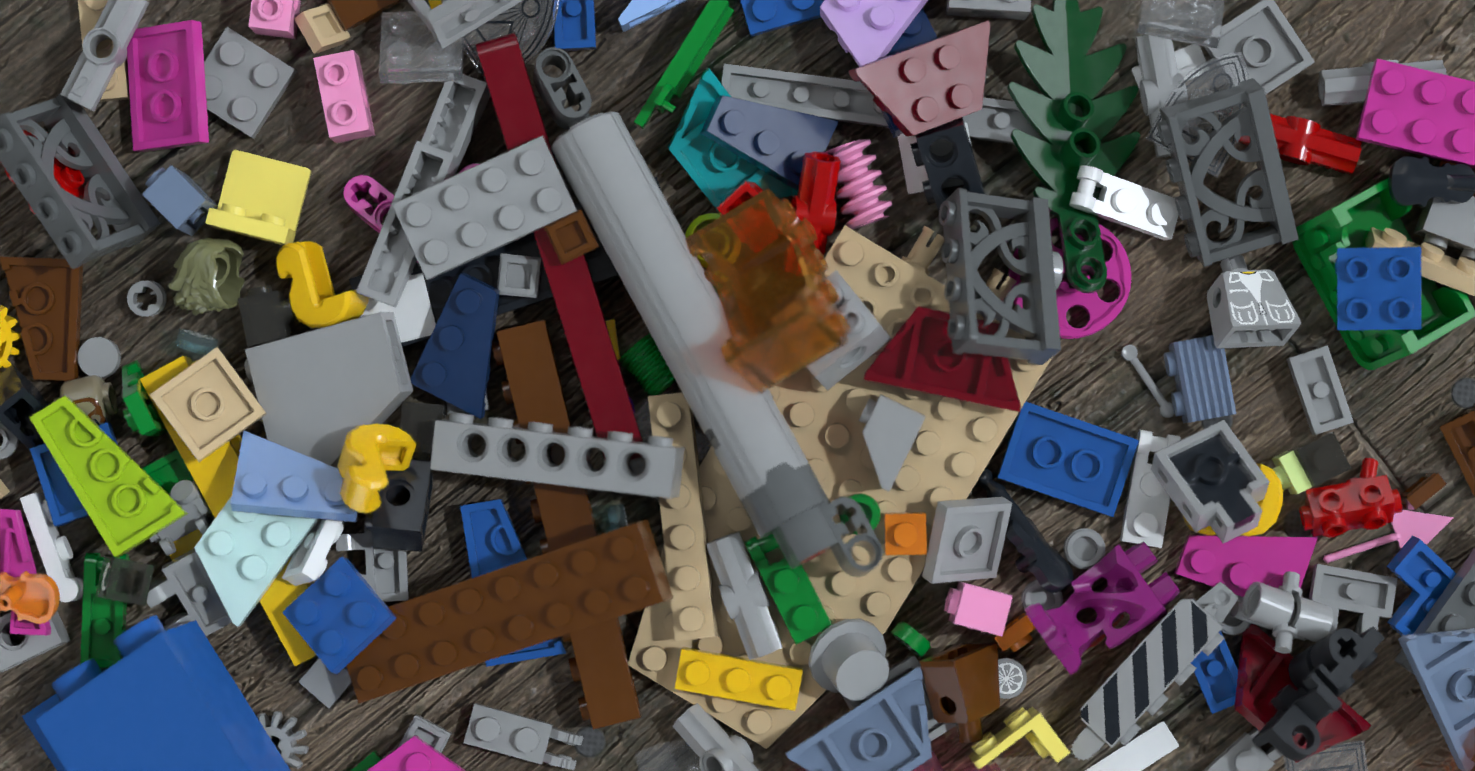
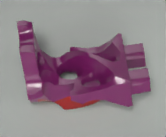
(1124, 594)

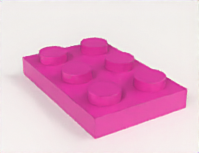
(167, 86)
(1419, 113)

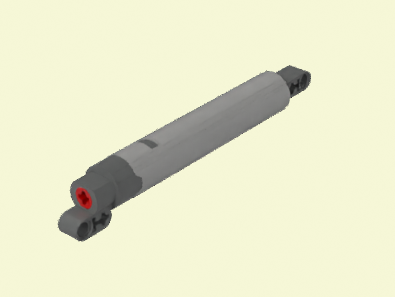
(691, 327)

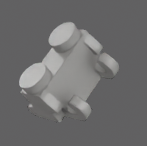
(191, 500)

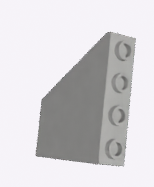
(329, 383)

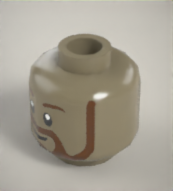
(92, 397)

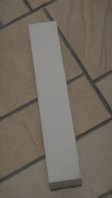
(430, 163)

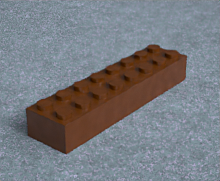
(513, 610)

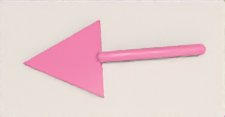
(1405, 525)

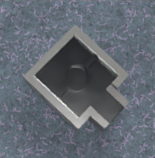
(1213, 481)

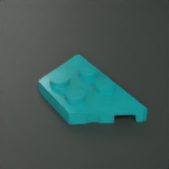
(708, 163)

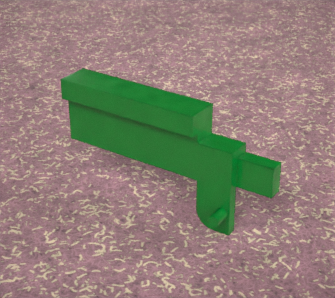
(687, 59)

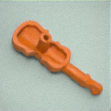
(29, 596)

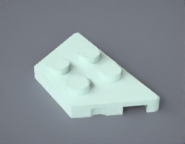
(247, 554)

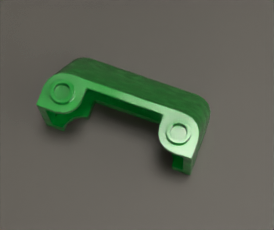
(1347, 228)

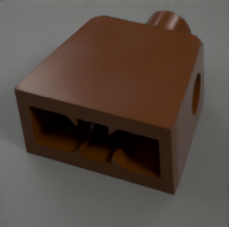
(963, 686)

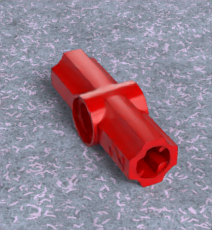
(1305, 142)
(817, 194)

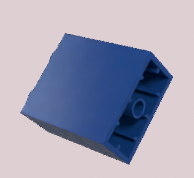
(157, 709)

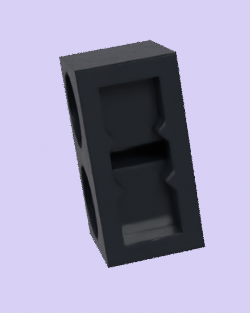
(957, 163)

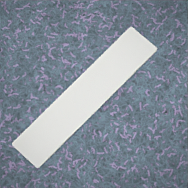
(1140, 752)

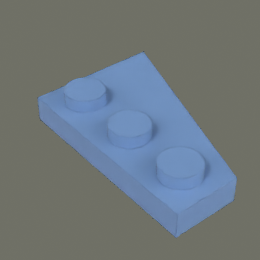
(286, 483)

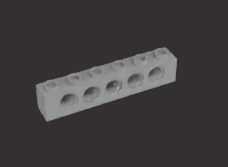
(454, 454)

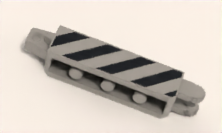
(1151, 669)

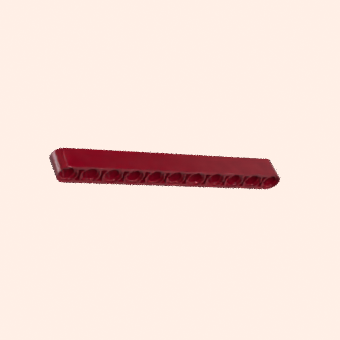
(569, 282)

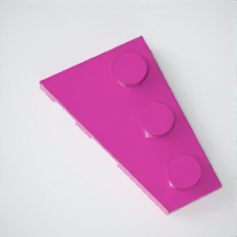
(1244, 560)

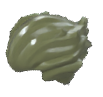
(208, 276)

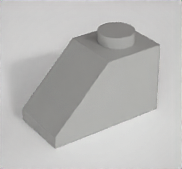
(889, 435)

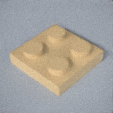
(208, 404)

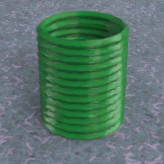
(648, 366)

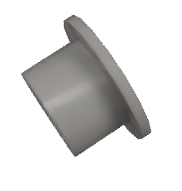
(850, 659)

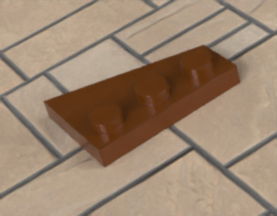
(49, 313)

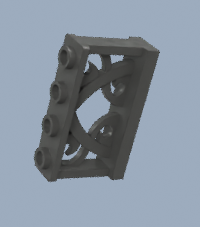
(79, 145)
(1270, 206)
(971, 295)

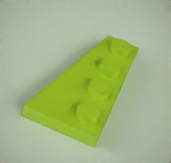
(108, 482)

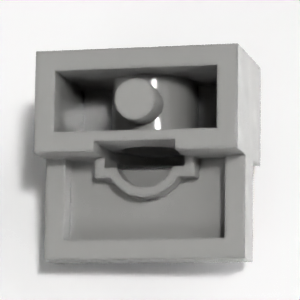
(864, 338)

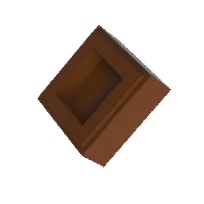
(571, 237)
(1422, 490)

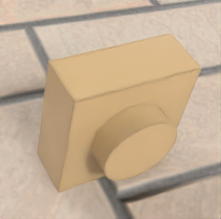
(321, 28)

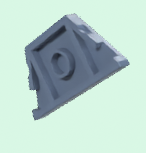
(1446, 676)
(876, 735)

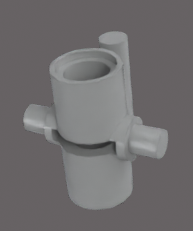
(1285, 612)

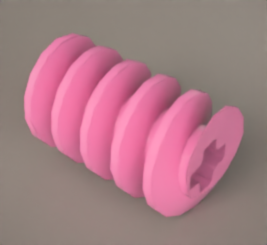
(859, 185)

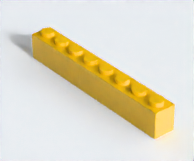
(215, 481)

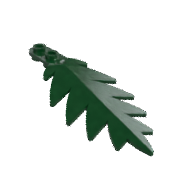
(1071, 126)

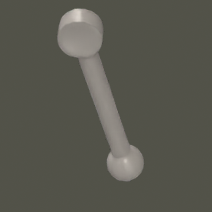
(1130, 354)

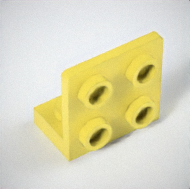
(261, 198)
(1017, 725)

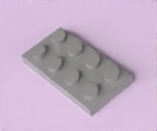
(484, 208)

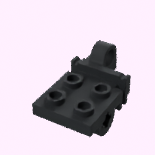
(1321, 677)

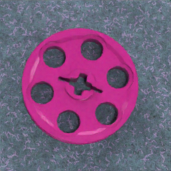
(1099, 312)

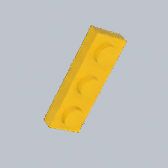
(738, 678)

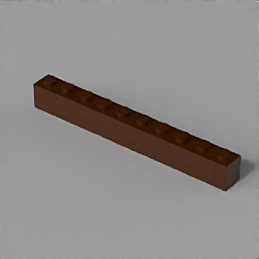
(567, 519)

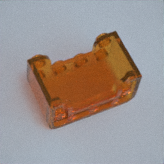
(770, 290)

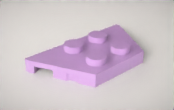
(869, 26)

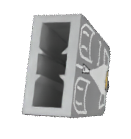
(1249, 307)

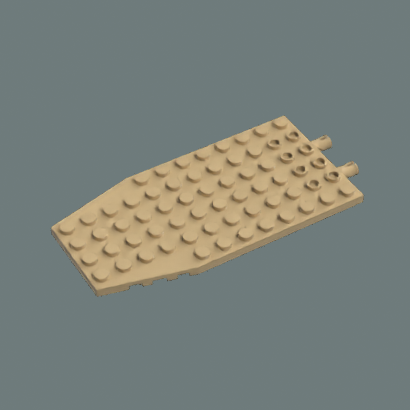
(940, 466)

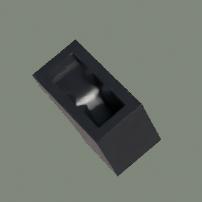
(17, 403)

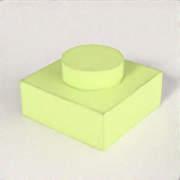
(1291, 473)

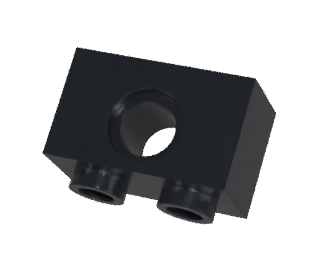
(403, 525)

